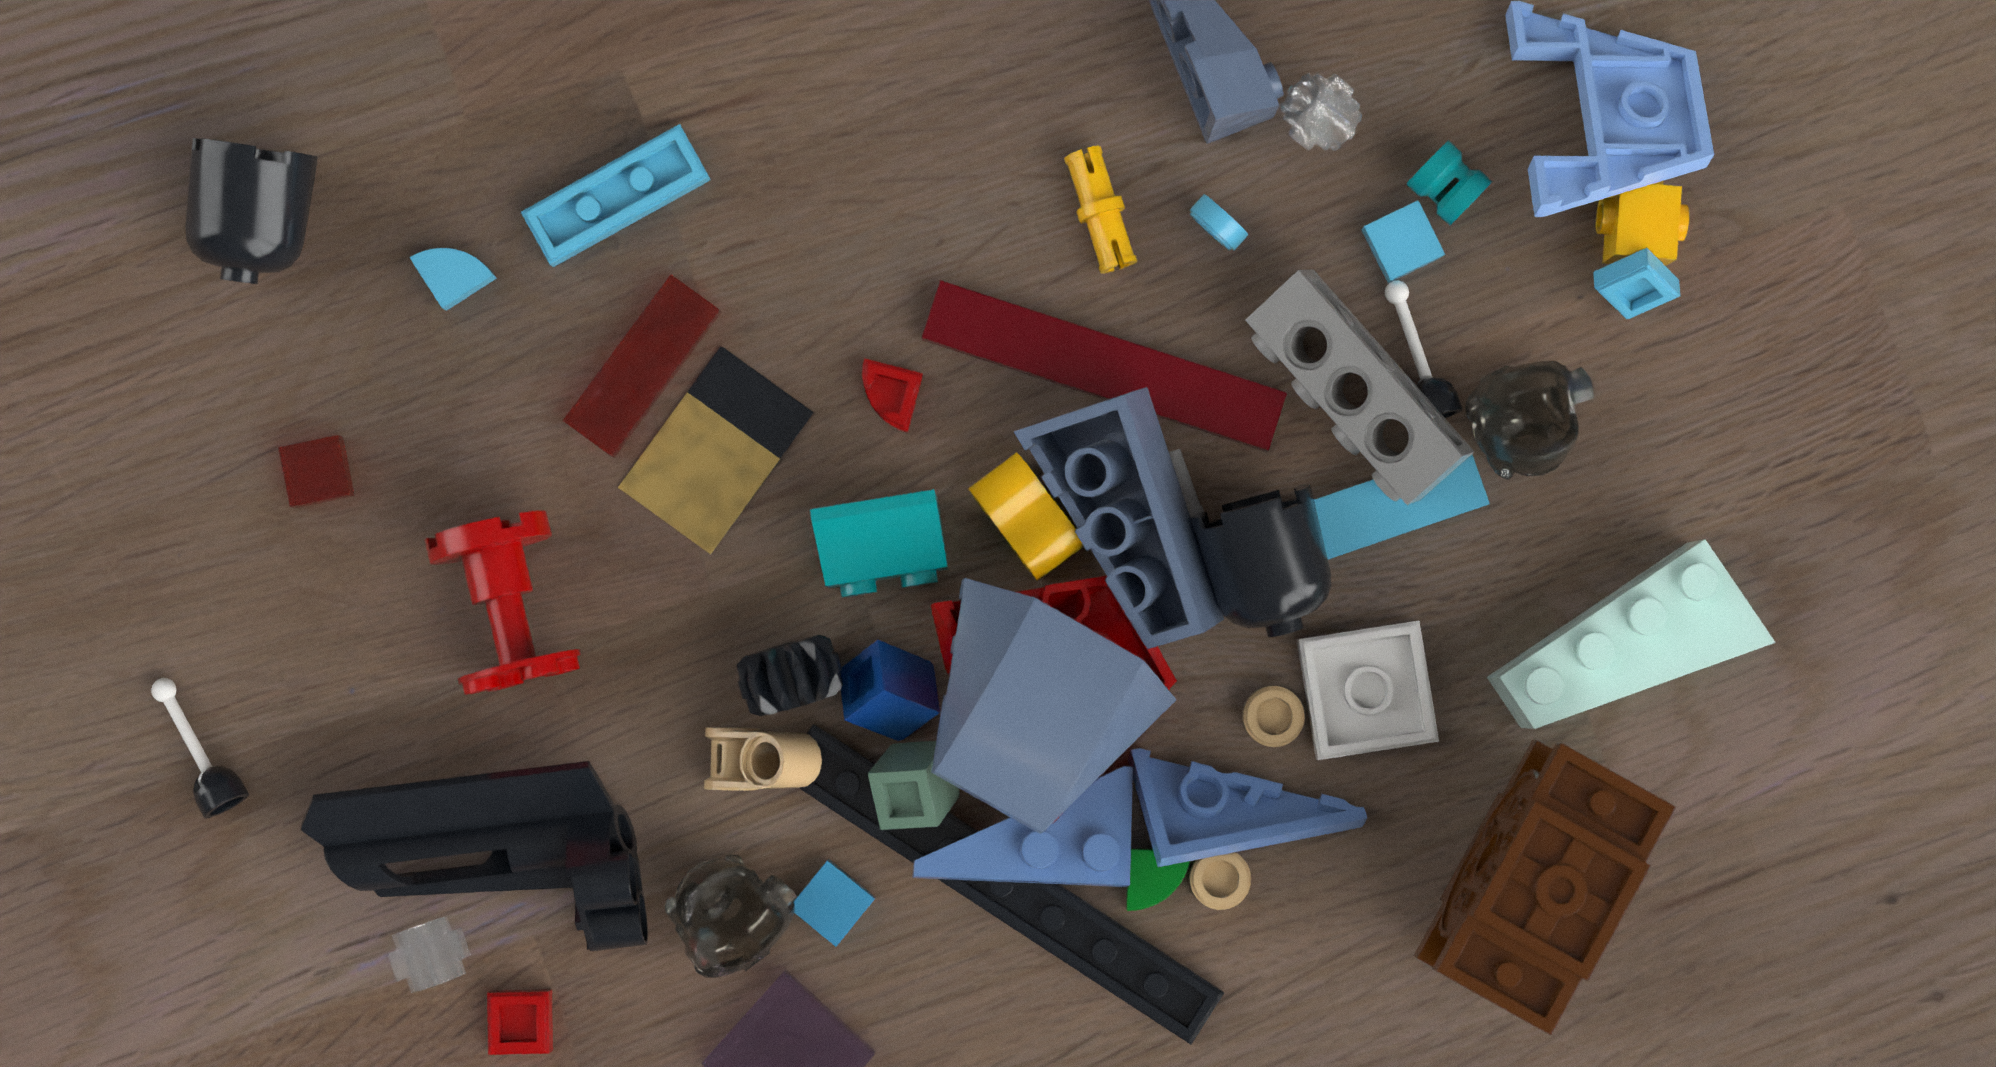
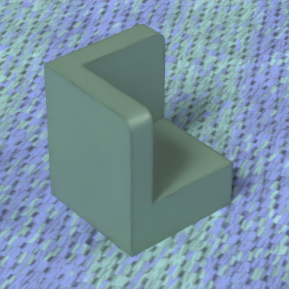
(907, 790)

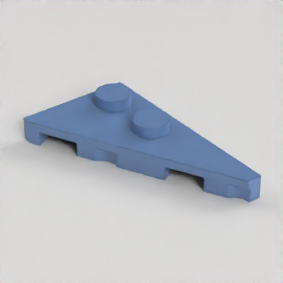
(1213, 813)
(1081, 848)

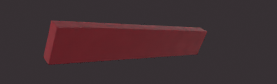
(1103, 365)

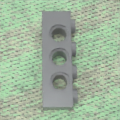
(1433, 443)

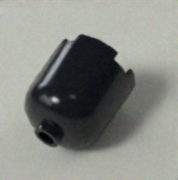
(247, 207)
(1266, 560)

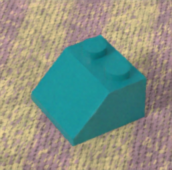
(880, 542)

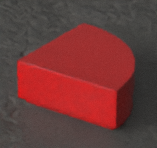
(892, 392)

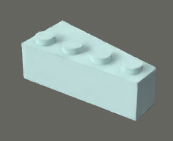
(1647, 632)

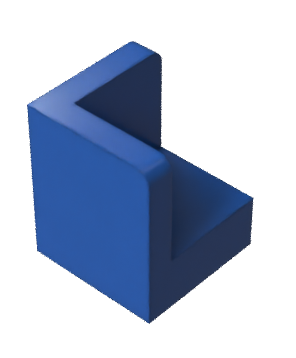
(889, 691)

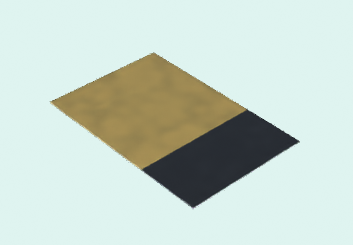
(715, 450)

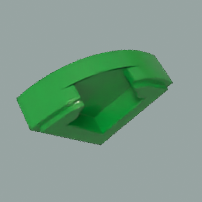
(1151, 883)

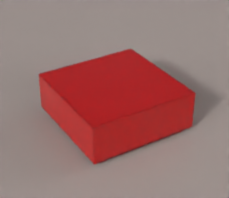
(519, 1022)

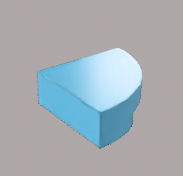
(451, 274)

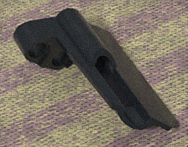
(540, 823)

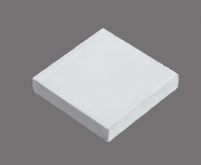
(1367, 690)

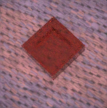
(316, 471)

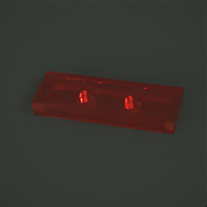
(642, 366)

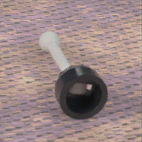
(1437, 390)
(217, 786)

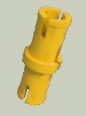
(1100, 209)

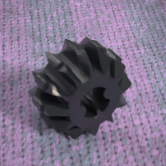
(789, 675)

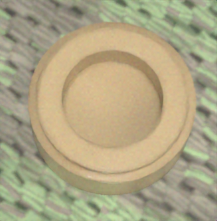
(1273, 716)
(1220, 880)

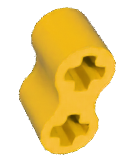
(1026, 516)

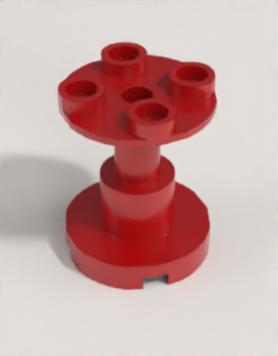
(498, 578)

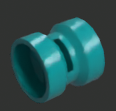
(1439, 172)

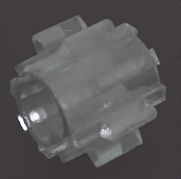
(1321, 112)
(428, 954)

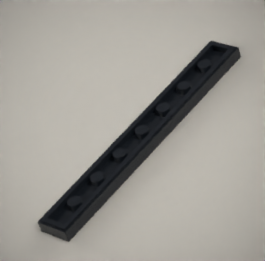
(1039, 911)

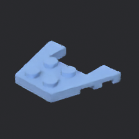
(1637, 108)

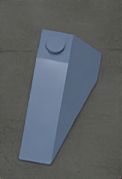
(1217, 67)

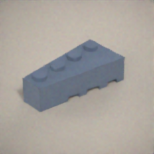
(1130, 512)

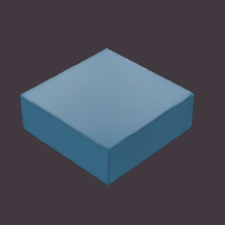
(832, 902)

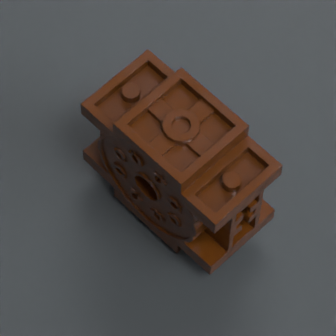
(1544, 883)

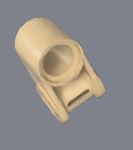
(761, 759)

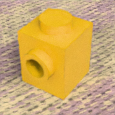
(1641, 220)

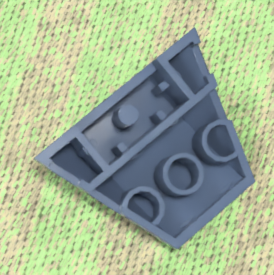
(1036, 705)

